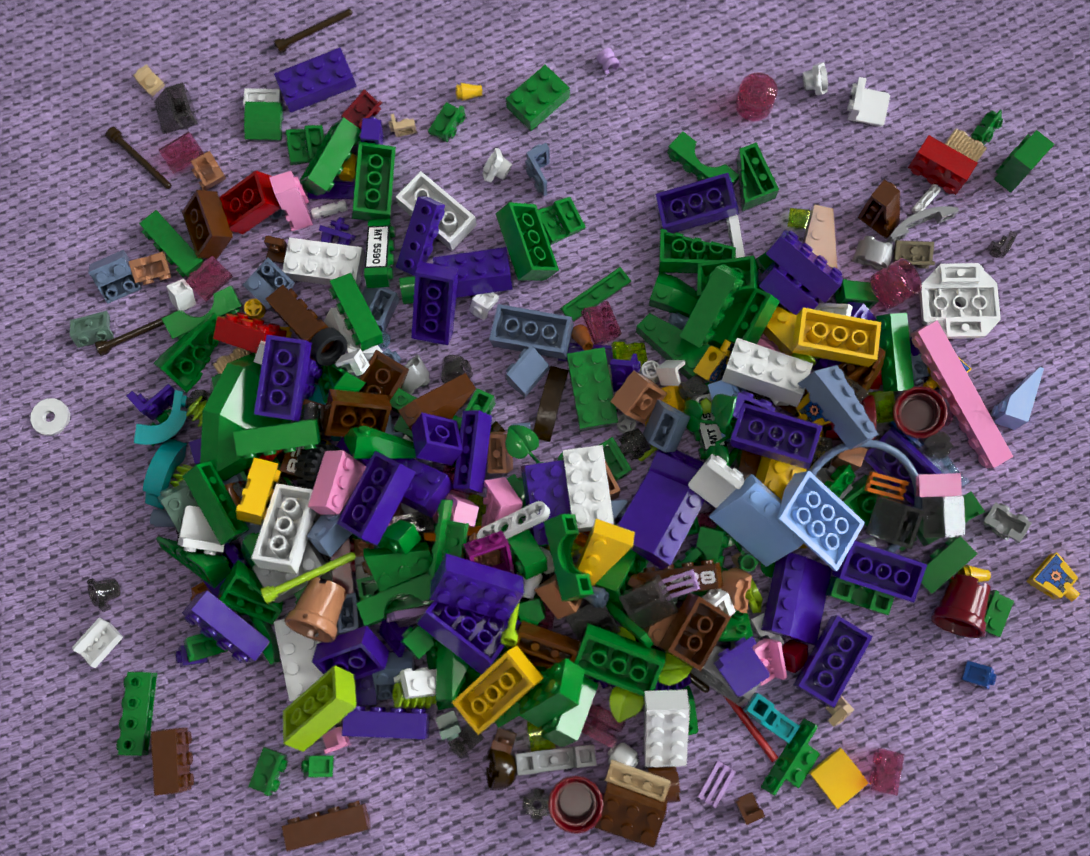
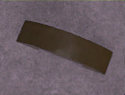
(550, 403)

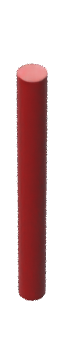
(753, 730)

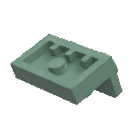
(90, 329)

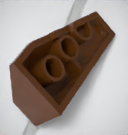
(441, 401)

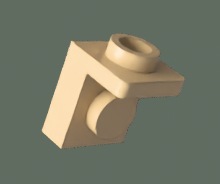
(148, 80)
(402, 128)
(840, 712)

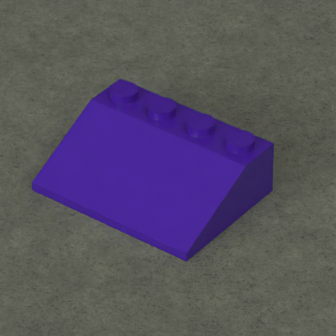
(660, 518)
(797, 598)
(465, 633)

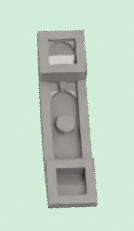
(939, 213)
(555, 759)

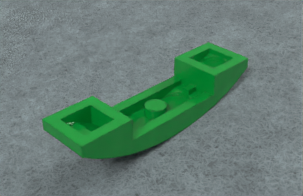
(271, 651)

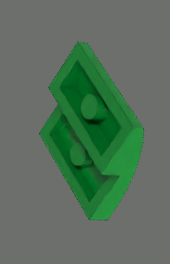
(263, 120)
(296, 140)
(568, 217)

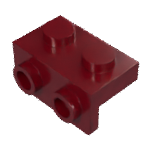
(361, 108)

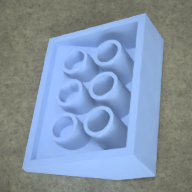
(819, 518)
(752, 521)

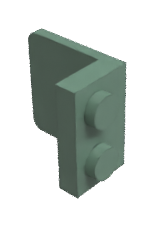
(175, 501)

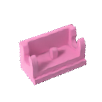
(938, 485)

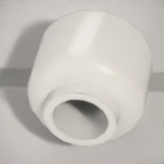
(624, 754)

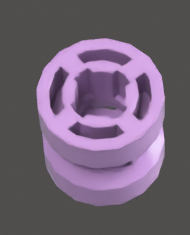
(607, 59)

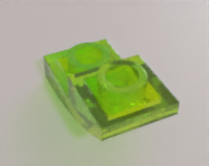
(798, 218)

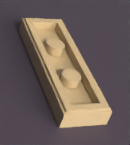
(637, 780)

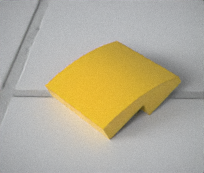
(838, 777)

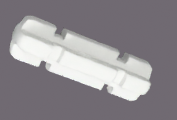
(926, 198)
(329, 209)

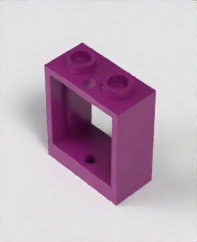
(488, 544)

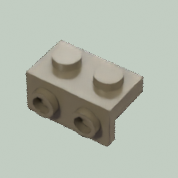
(916, 252)

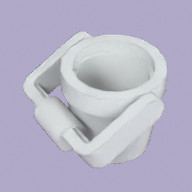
(816, 79)
(496, 166)

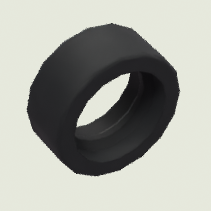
(334, 353)

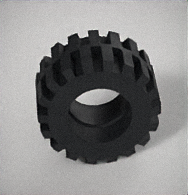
(309, 464)

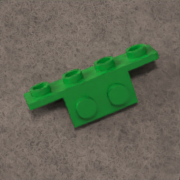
(449, 536)
(794, 761)

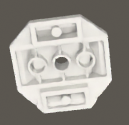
(968, 286)

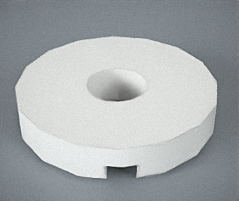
(39, 414)

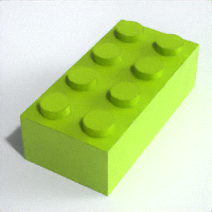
(319, 708)

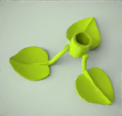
(628, 704)

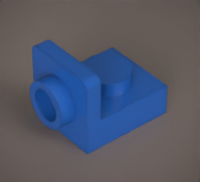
(979, 675)

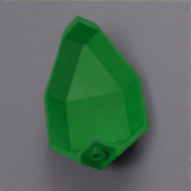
(232, 409)

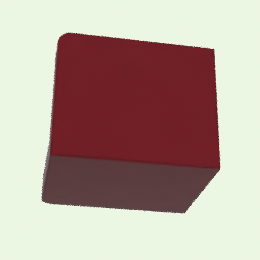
(794, 655)

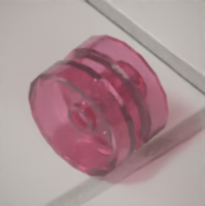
(600, 724)

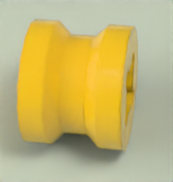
(251, 306)

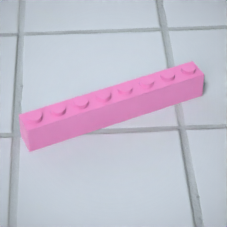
(961, 395)

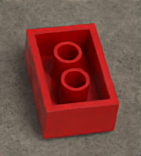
(942, 165)
(249, 202)
(245, 332)

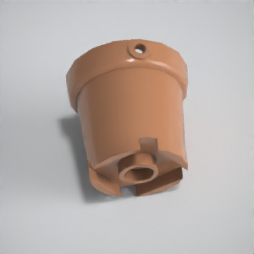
(317, 611)

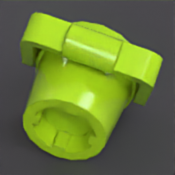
(754, 597)

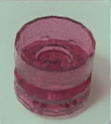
(751, 104)
(896, 283)

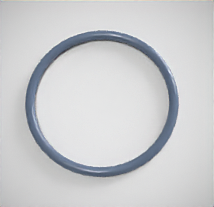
(881, 446)

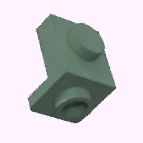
(448, 725)

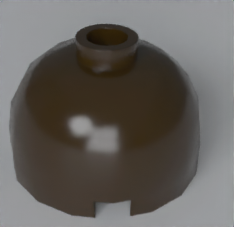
(501, 769)

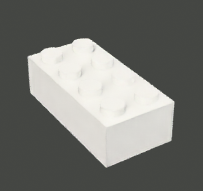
(456, 221)
(322, 261)
(766, 372)
(588, 486)
(285, 530)
(296, 659)
(666, 728)

